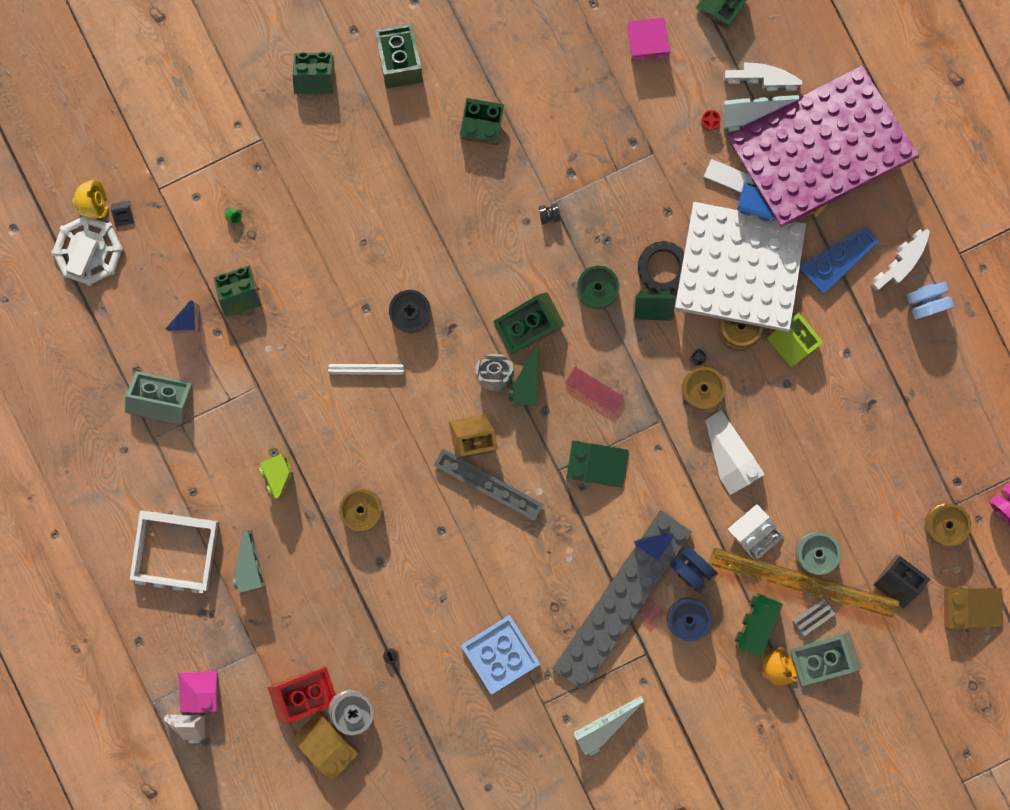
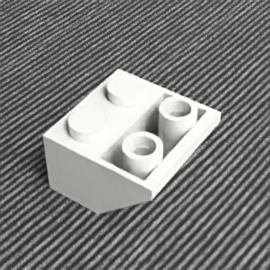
(755, 532)

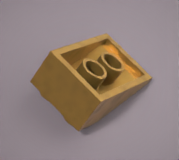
(973, 607)
(325, 746)

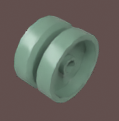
(827, 547)

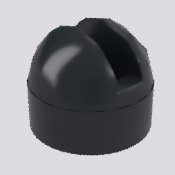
(698, 357)
(394, 653)

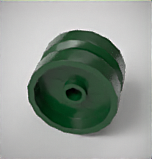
(597, 298)

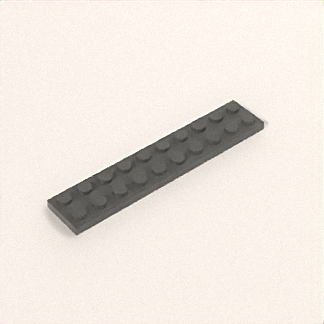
(619, 604)

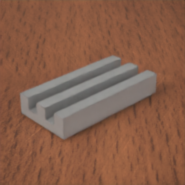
(827, 608)

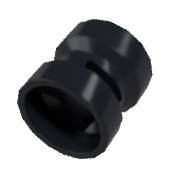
(553, 212)

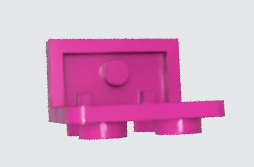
(648, 39)

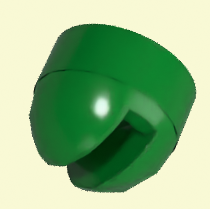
(233, 216)

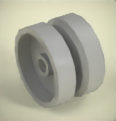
(358, 720)

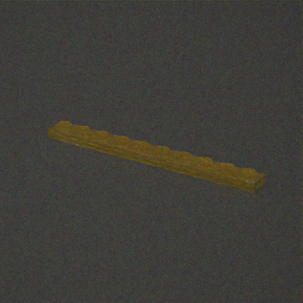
(803, 582)

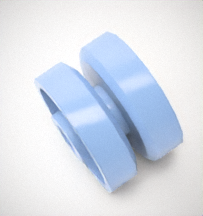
(929, 297)

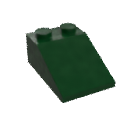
(399, 56)
(529, 322)
(525, 386)
(597, 463)

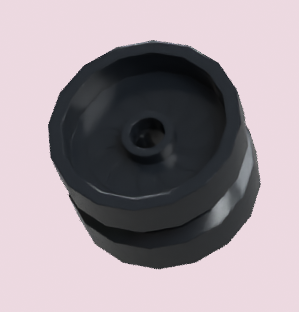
(398, 311)

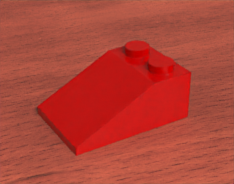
(302, 695)

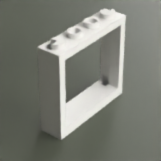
(160, 582)

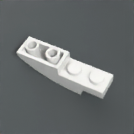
(771, 77)
(908, 255)

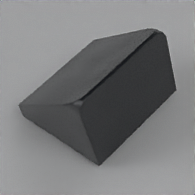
(122, 213)

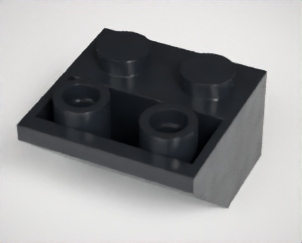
(901, 581)

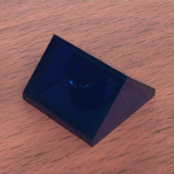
(187, 320)
(654, 545)

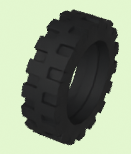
(643, 261)

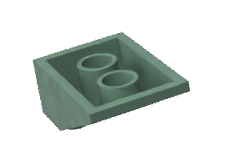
(248, 567)
(825, 658)

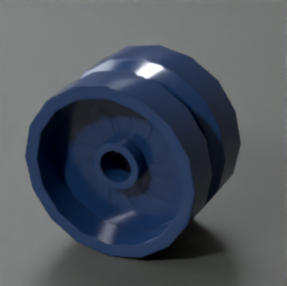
(691, 572)
(699, 615)

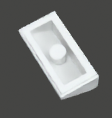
(82, 255)

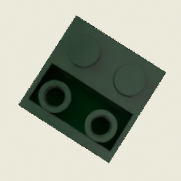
(721, 11)
(313, 73)
(481, 121)
(237, 291)
(653, 306)

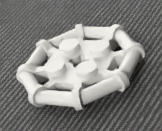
(99, 255)

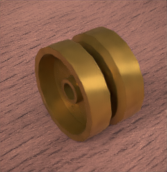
(738, 339)
(707, 377)
(350, 504)
(958, 529)

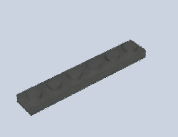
(488, 484)

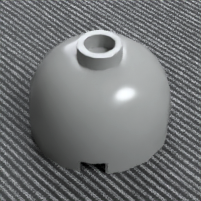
(494, 372)

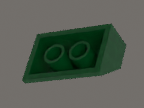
(758, 624)

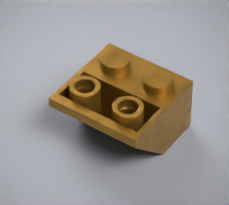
(472, 436)

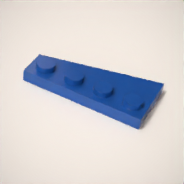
(834, 262)

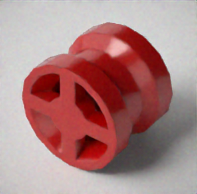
(710, 116)

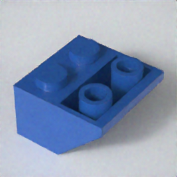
(752, 202)

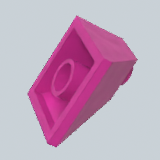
(199, 691)

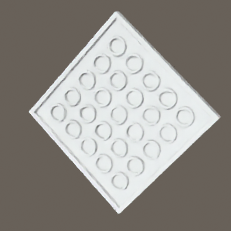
(740, 267)

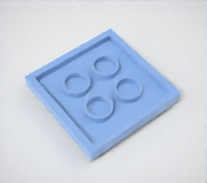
(500, 654)

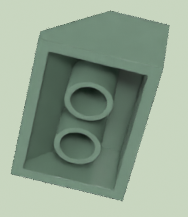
(158, 397)

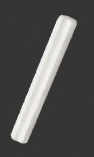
(366, 369)

